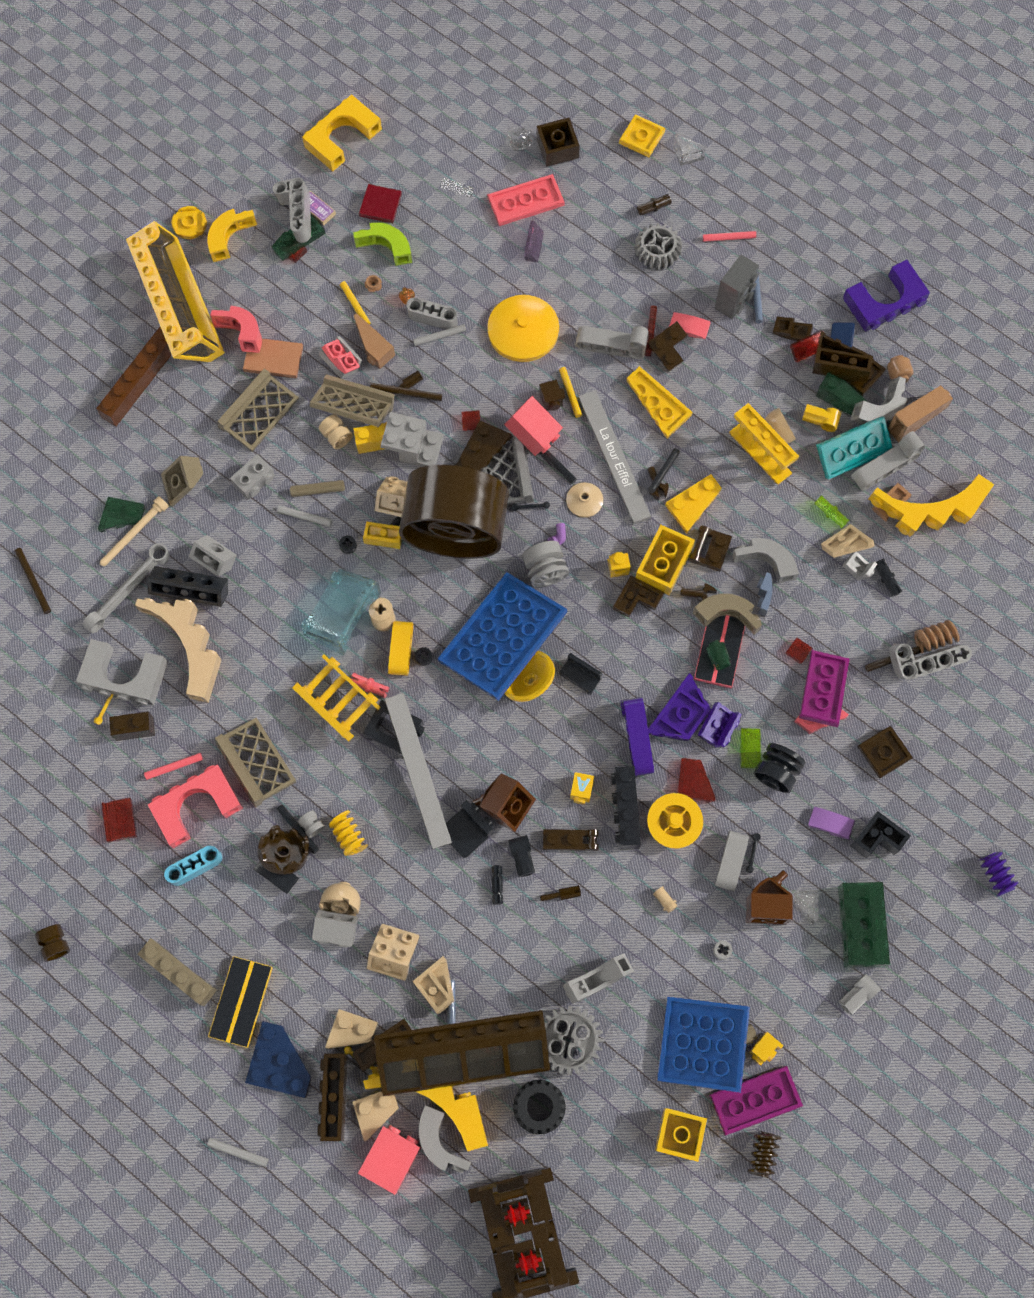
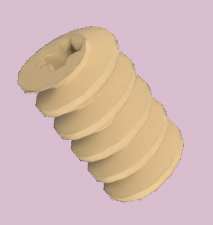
(382, 614)

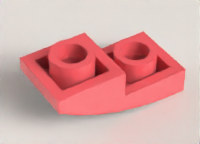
(692, 325)
(343, 361)

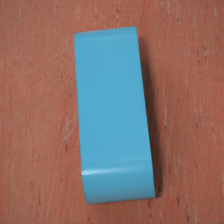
(187, 864)

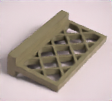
(350, 392)
(246, 399)
(239, 768)

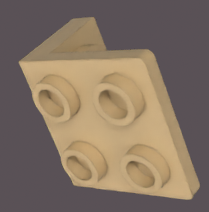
(391, 496)
(392, 952)

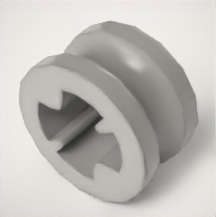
(724, 944)

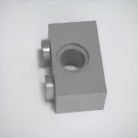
(212, 555)

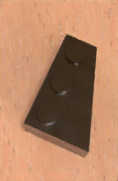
(841, 360)

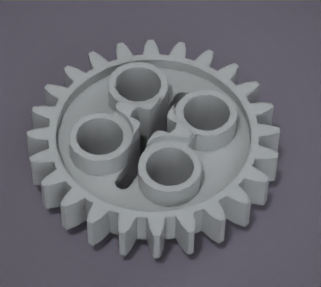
(588, 1044)

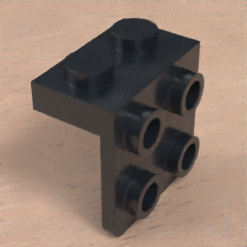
(468, 829)

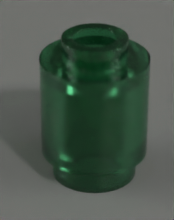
(718, 655)

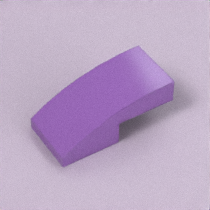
(831, 822)

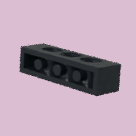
(187, 585)

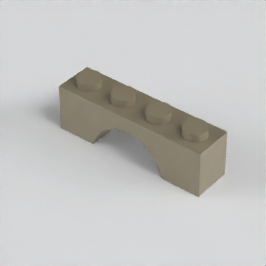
(177, 972)

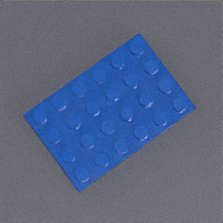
(502, 635)

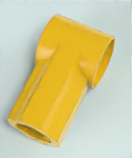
(826, 418)

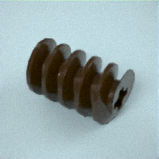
(764, 1154)

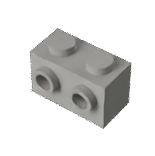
(252, 477)
(334, 928)

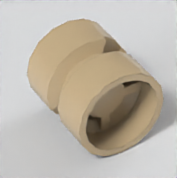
(333, 429)

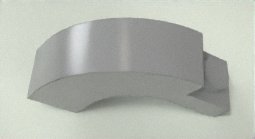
(894, 402)
(771, 552)
(598, 979)
(430, 1141)

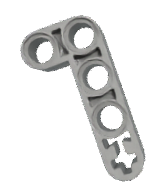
(296, 195)
(613, 342)
(905, 452)
(932, 660)

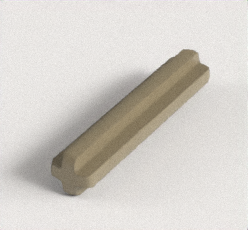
(317, 488)

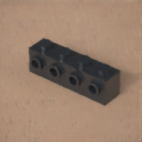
(627, 808)

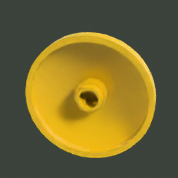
(523, 328)

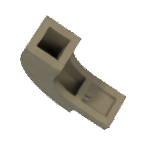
(729, 605)

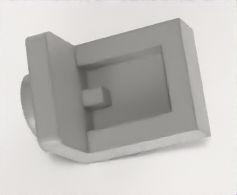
(859, 567)

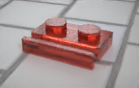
(119, 820)

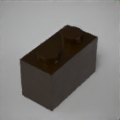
(132, 726)

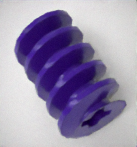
(999, 873)

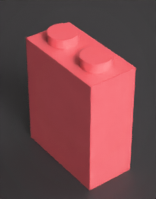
(534, 427)
(390, 1159)

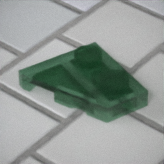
(120, 513)

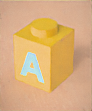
(581, 788)

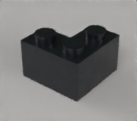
(880, 831)

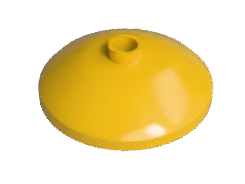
(533, 679)

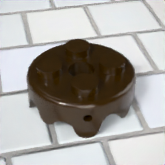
(287, 841)

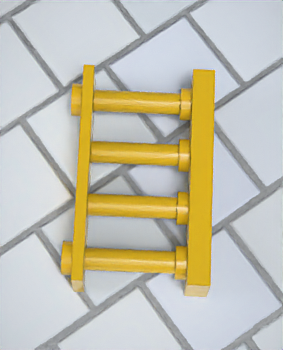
(763, 443)
(332, 714)

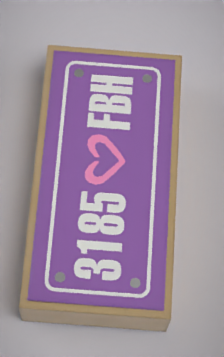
(320, 210)

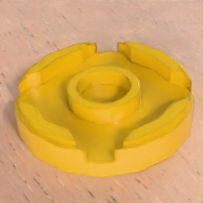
(189, 222)

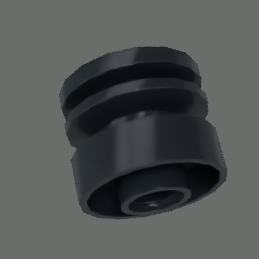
(779, 768)

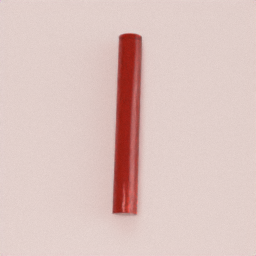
(651, 328)

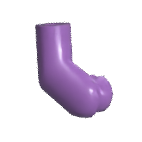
(560, 534)

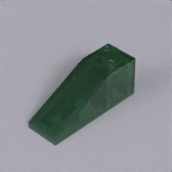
(838, 393)

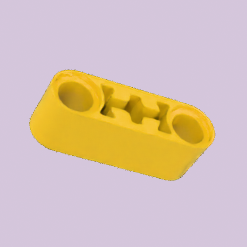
(400, 648)

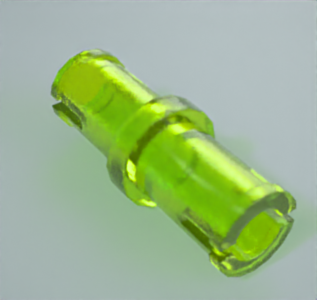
(831, 511)

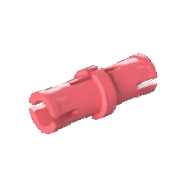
(370, 685)

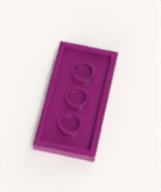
(824, 688)
(758, 1101)

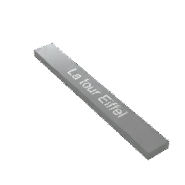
(614, 457)

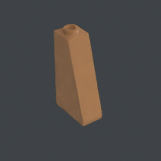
(919, 412)

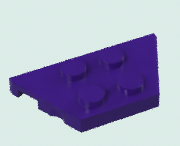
(682, 713)

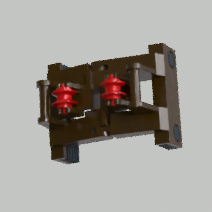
(523, 1259)

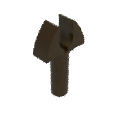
(663, 487)
(698, 593)

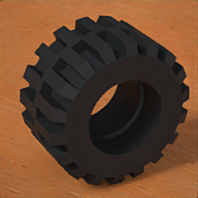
(520, 1107)

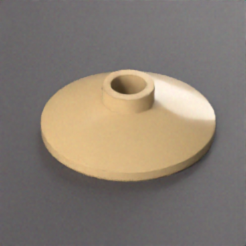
(584, 507)

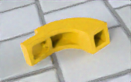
(223, 228)

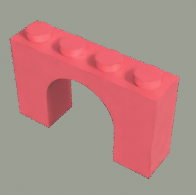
(167, 807)

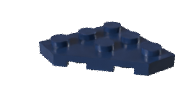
(277, 1063)

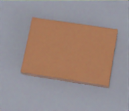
(275, 356)

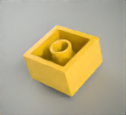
(680, 1134)

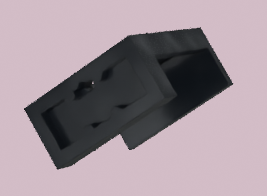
(372, 733)

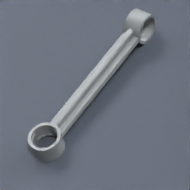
(96, 620)

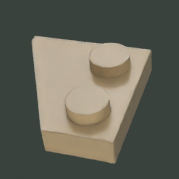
(846, 542)
(436, 985)
(350, 1030)
(374, 1112)

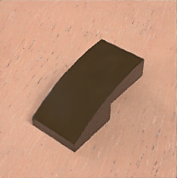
(791, 330)

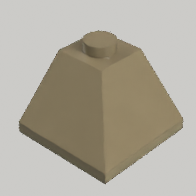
(181, 477)

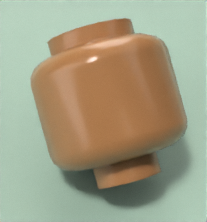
(900, 367)

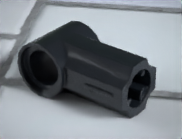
(521, 850)

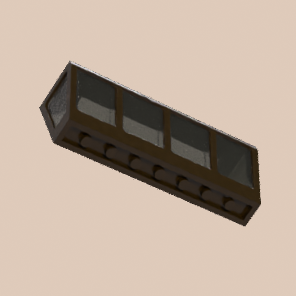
(462, 1053)

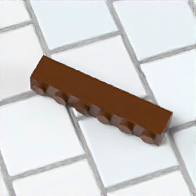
(135, 379)

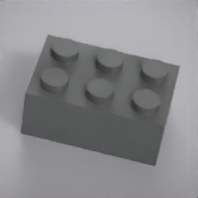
(737, 287)

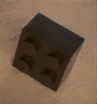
(557, 141)

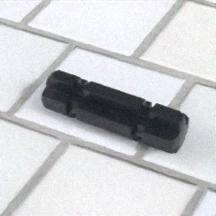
(497, 885)

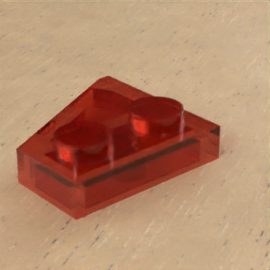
(694, 781)

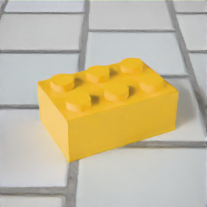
(665, 559)

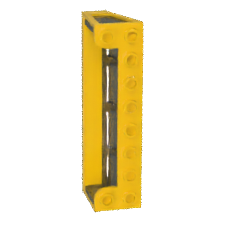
(174, 294)

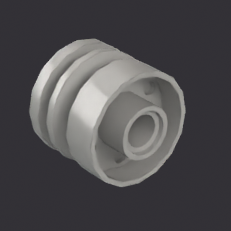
(545, 564)

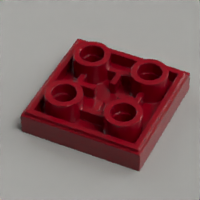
(380, 203)

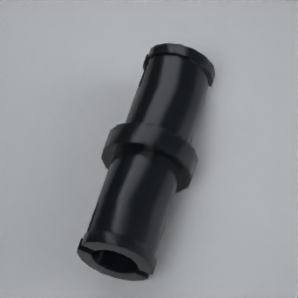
(888, 578)

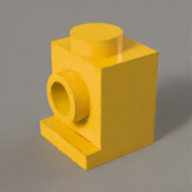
(619, 561)
(765, 1049)

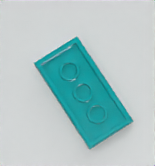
(854, 447)

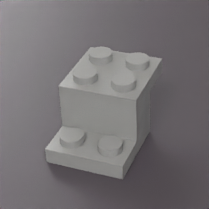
(412, 440)

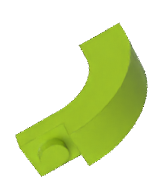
(387, 236)

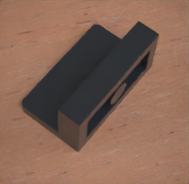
(581, 673)

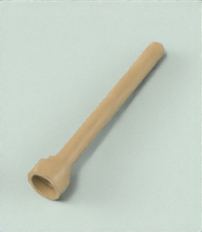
(158, 506)

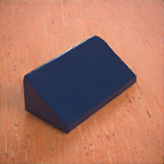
(843, 332)

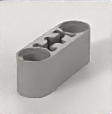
(431, 313)
(731, 861)

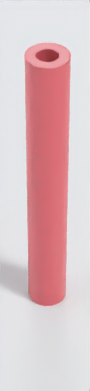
(729, 236)
(173, 766)

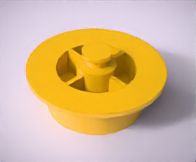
(675, 820)

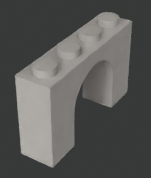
(142, 688)

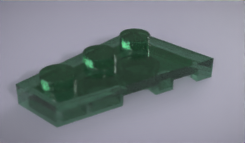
(288, 245)

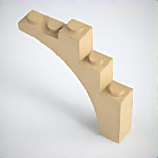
(202, 663)

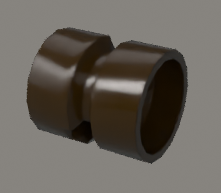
(52, 942)

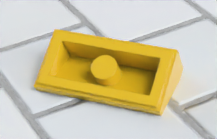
(382, 535)

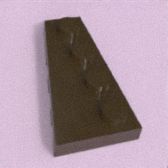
(483, 446)

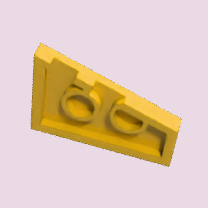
(692, 502)

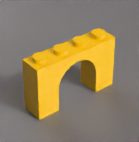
(348, 113)

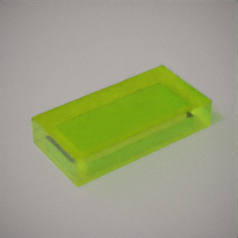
(750, 747)

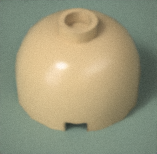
(780, 425)
(341, 899)

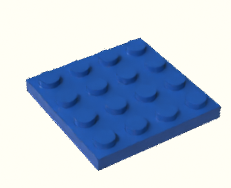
(704, 1044)

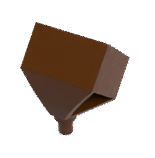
(506, 802)
(770, 902)

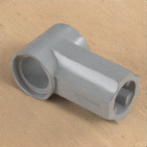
(862, 991)

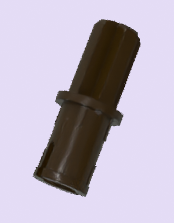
(654, 204)

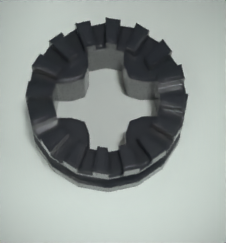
(352, 547)
(419, 660)

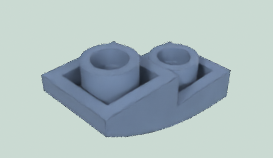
(765, 592)

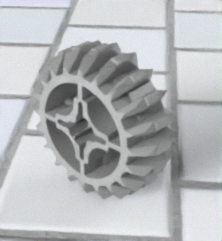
(662, 240)

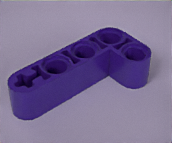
(638, 735)

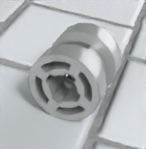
(311, 824)

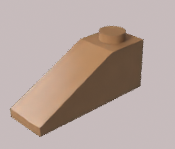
(377, 348)

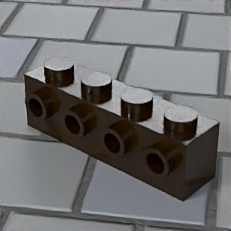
(333, 1097)

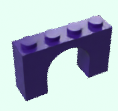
(872, 313)

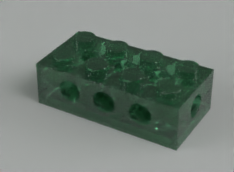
(875, 917)

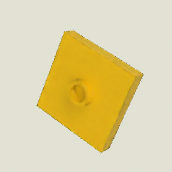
(642, 135)

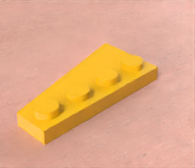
(659, 402)

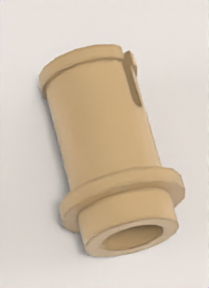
(665, 900)

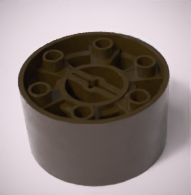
(454, 511)

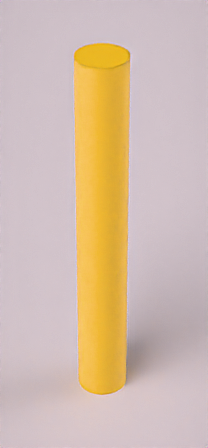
(353, 301)
(570, 392)

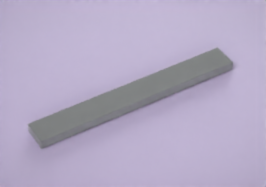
(418, 771)

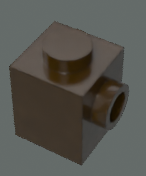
(551, 395)

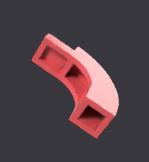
(243, 321)

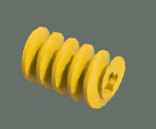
(346, 835)

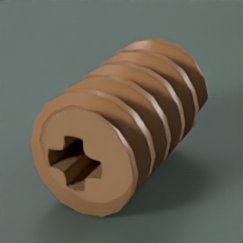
(936, 634)

